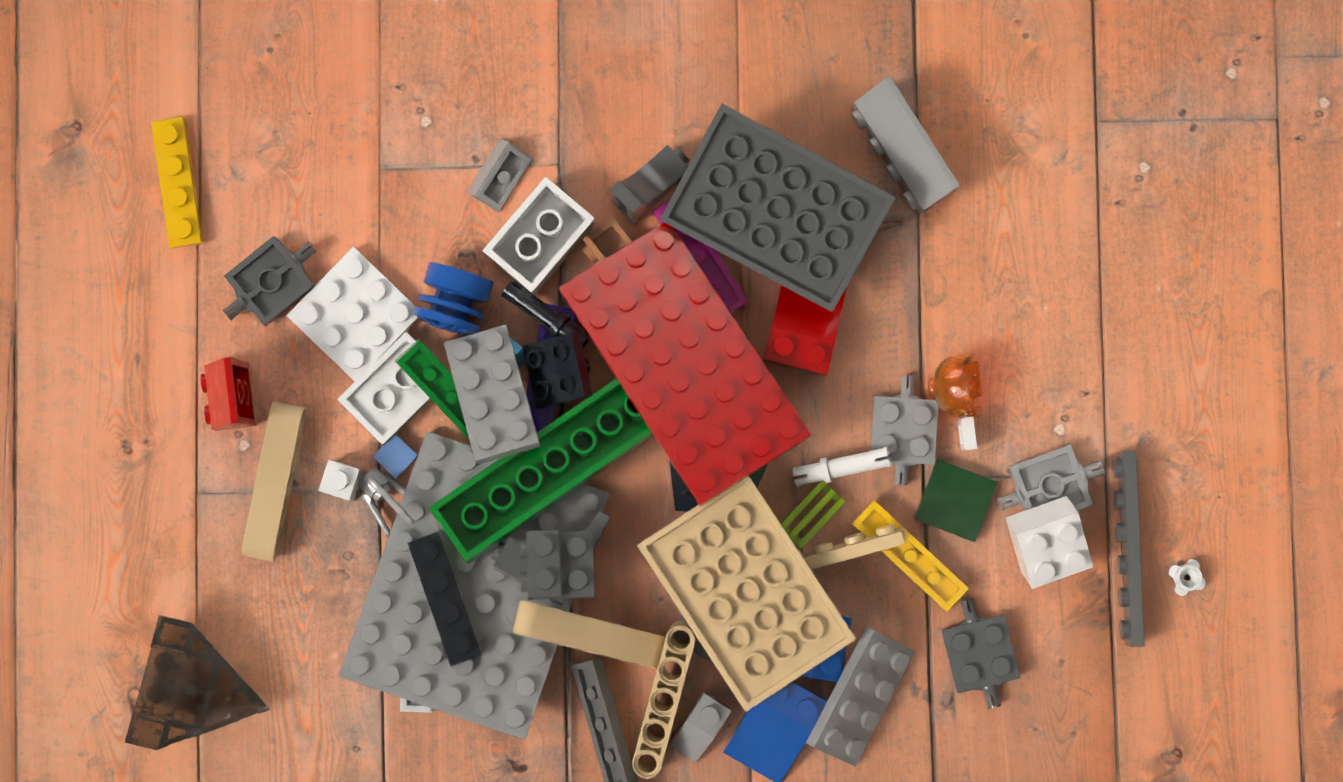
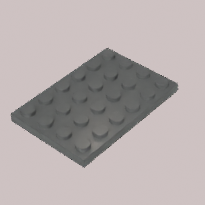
(777, 207)

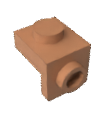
(605, 241)

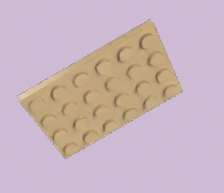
(746, 593)

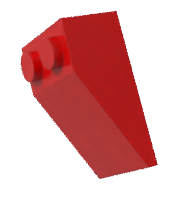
(802, 333)
(228, 394)

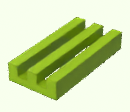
(829, 494)

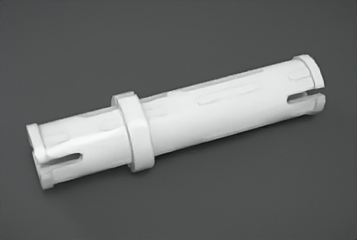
(843, 466)

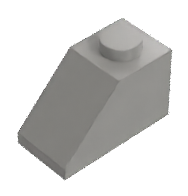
(700, 726)

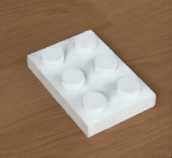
(384, 394)

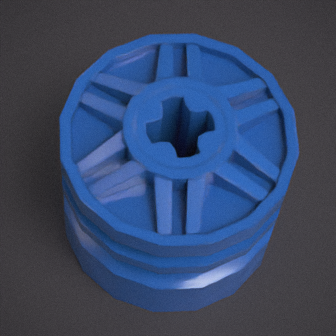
(453, 298)

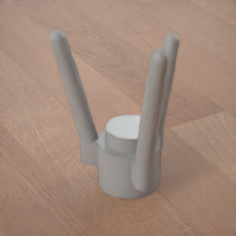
(376, 486)

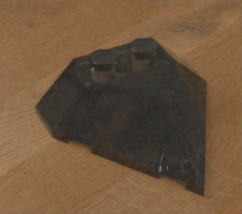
(187, 689)

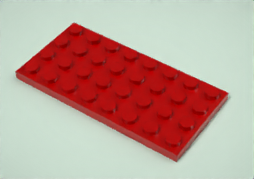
(684, 363)

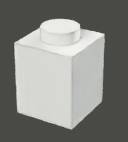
(341, 480)

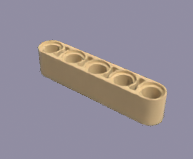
(273, 481)
(588, 634)
(657, 712)

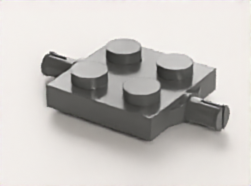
(269, 281)
(980, 653)

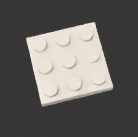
(354, 314)

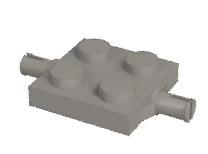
(907, 429)
(1051, 478)

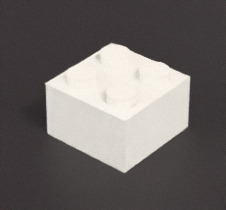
(1049, 542)

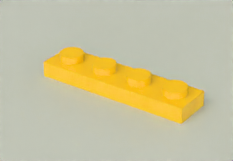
(177, 183)
(914, 559)

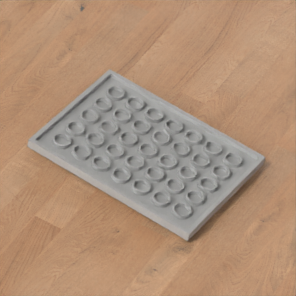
(396, 635)

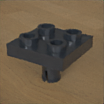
(558, 370)

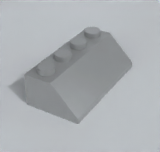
(904, 146)

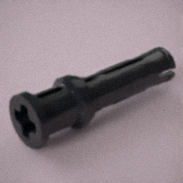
(555, 323)

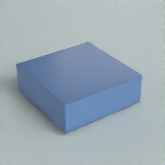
(395, 456)

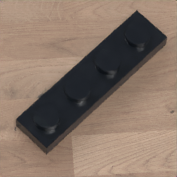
(444, 599)

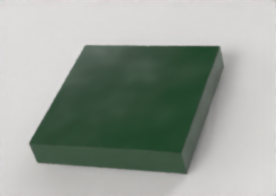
(955, 500)

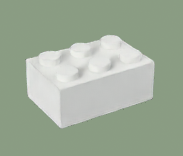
(539, 236)

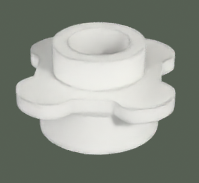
(1195, 581)

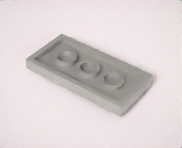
(491, 394)
(860, 697)

